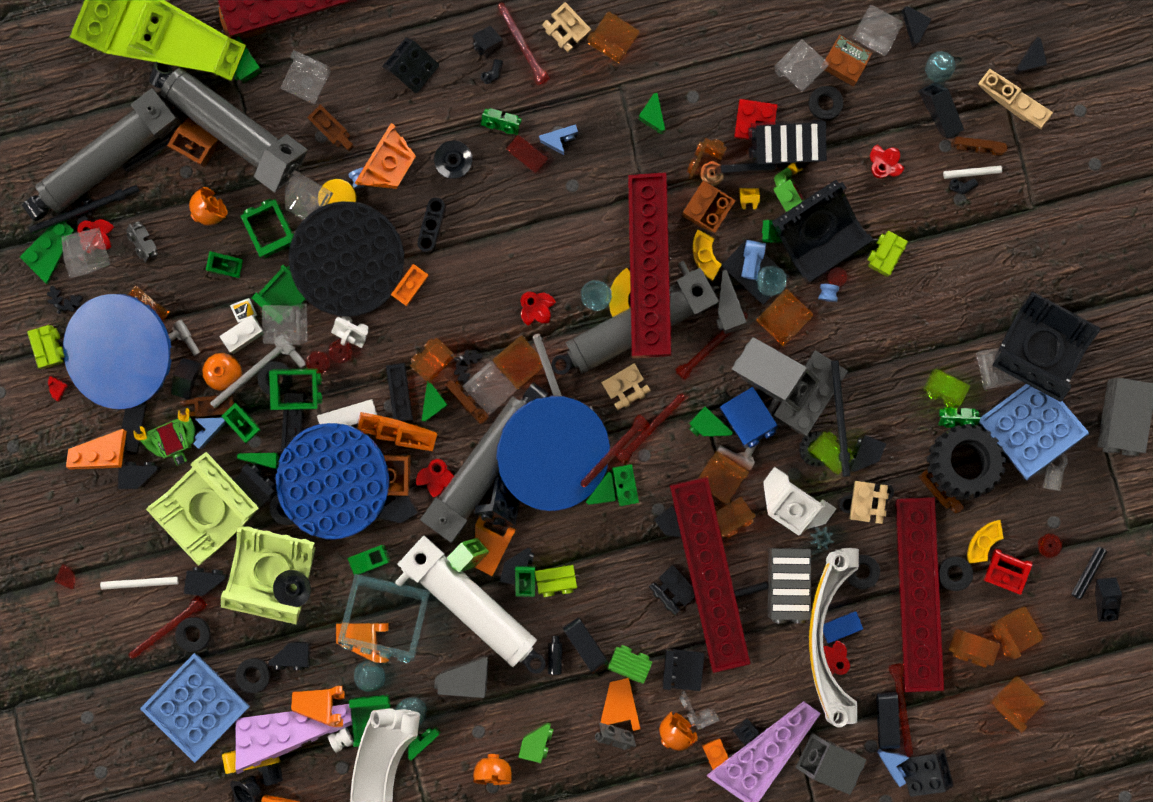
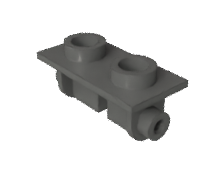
(137, 235)
(621, 738)

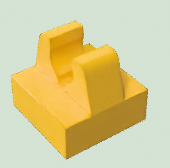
(749, 195)

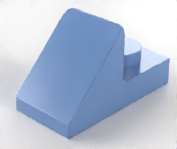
(554, 138)
(212, 427)
(892, 760)

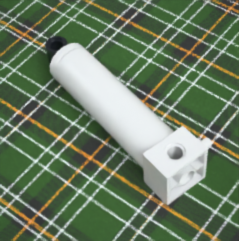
(470, 604)

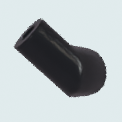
(493, 74)
(962, 188)

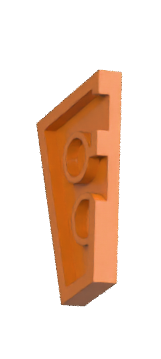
(98, 453)

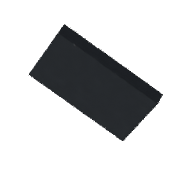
(734, 267)

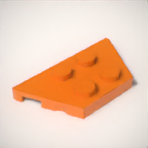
(388, 162)

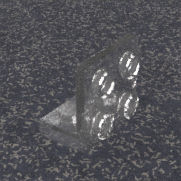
(877, 30)
(801, 65)
(305, 77)
(284, 324)
(992, 376)
(489, 388)
(706, 716)

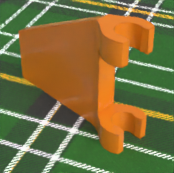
(494, 543)
(365, 632)
(620, 704)
(318, 705)

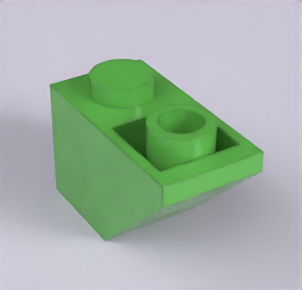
(534, 743)

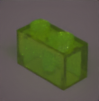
(946, 388)
(827, 450)

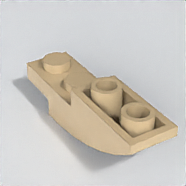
(1014, 100)

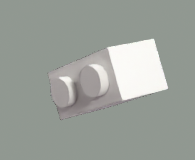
(242, 334)

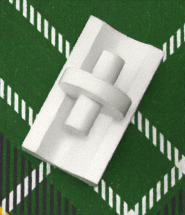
(349, 332)

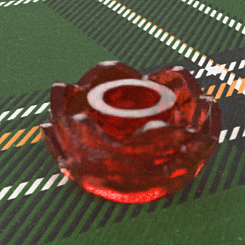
(334, 353)
(318, 356)
(1044, 548)

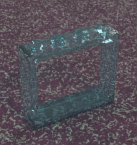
(368, 648)

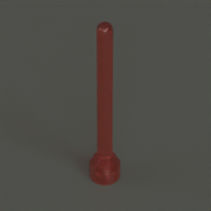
(540, 75)
(685, 369)
(639, 424)
(625, 454)
(197, 604)
(897, 672)

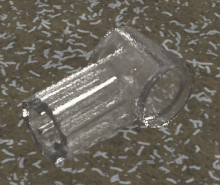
(1054, 474)

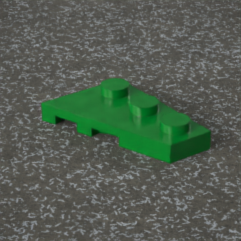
(47, 250)

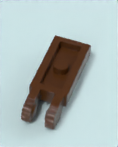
(979, 145)
(204, 408)

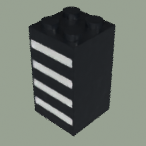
(788, 141)

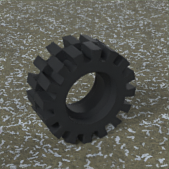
(805, 454)

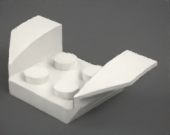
(792, 505)

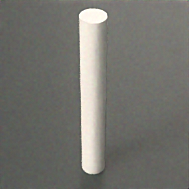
(972, 172)

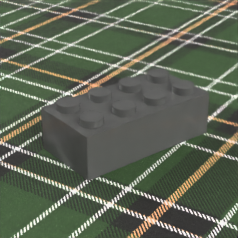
(806, 418)

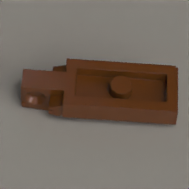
(330, 127)
(467, 402)
(946, 501)

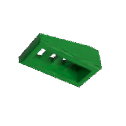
(265, 459)

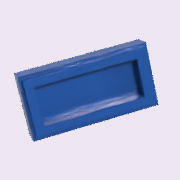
(842, 627)

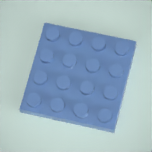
(1033, 429)
(195, 707)

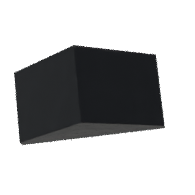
(915, 23)
(1033, 59)
(185, 378)

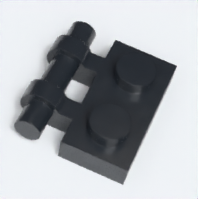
(677, 585)

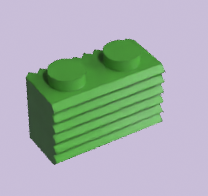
(629, 664)

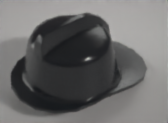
(245, 790)

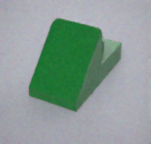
(769, 233)
(419, 744)

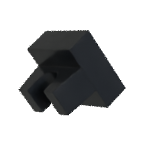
(745, 731)
(271, 774)

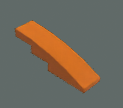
(394, 430)

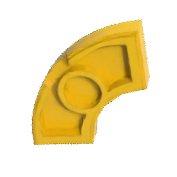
(704, 255)
(620, 292)
(983, 540)

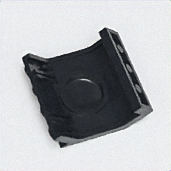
(821, 232)
(1025, 346)

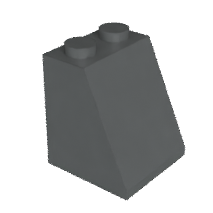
(464, 679)
(830, 764)

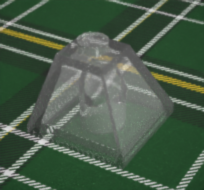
(304, 195)
(84, 252)

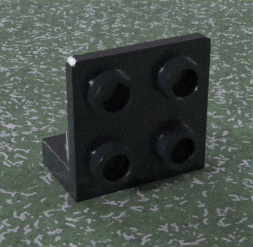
(411, 65)
(683, 670)
(927, 773)

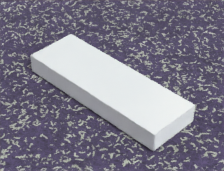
(348, 415)

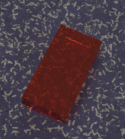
(526, 154)

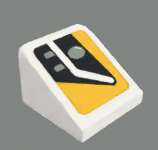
(243, 310)

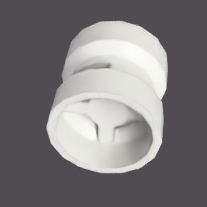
(340, 739)

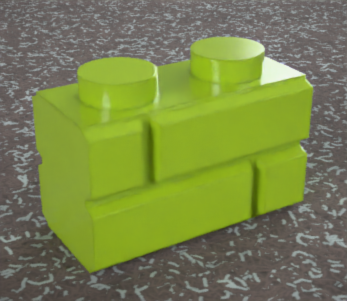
(887, 253)
(46, 346)
(556, 580)

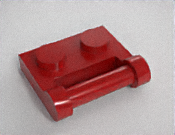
(1004, 577)

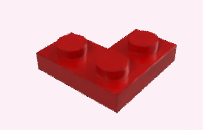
(752, 112)

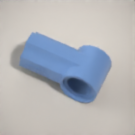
(753, 255)

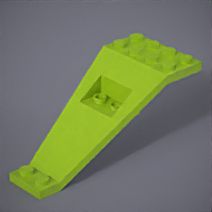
(175, 40)

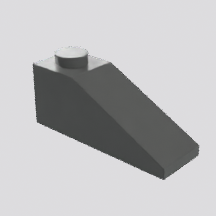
(729, 312)

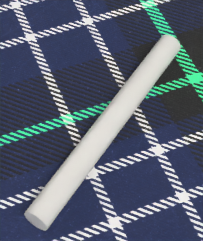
(139, 583)

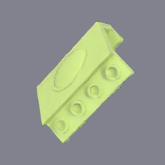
(203, 509)
(256, 564)

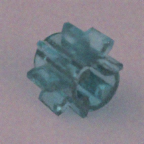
(823, 543)

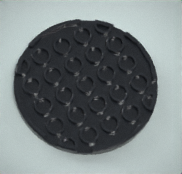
(346, 258)

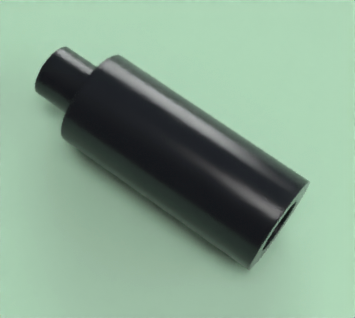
(555, 656)

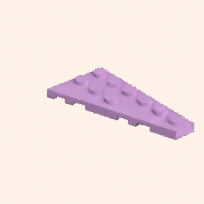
(278, 734)
(759, 762)

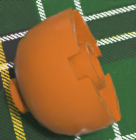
(206, 208)
(221, 371)
(676, 732)
(492, 771)

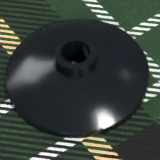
(450, 150)
(288, 596)

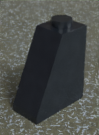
(942, 109)

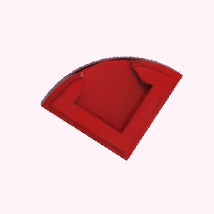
(56, 388)

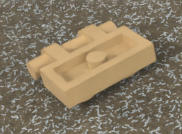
(571, 23)
(623, 381)
(862, 502)

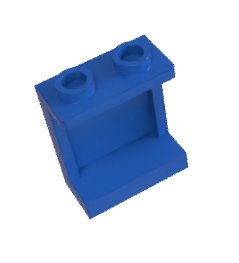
(749, 418)

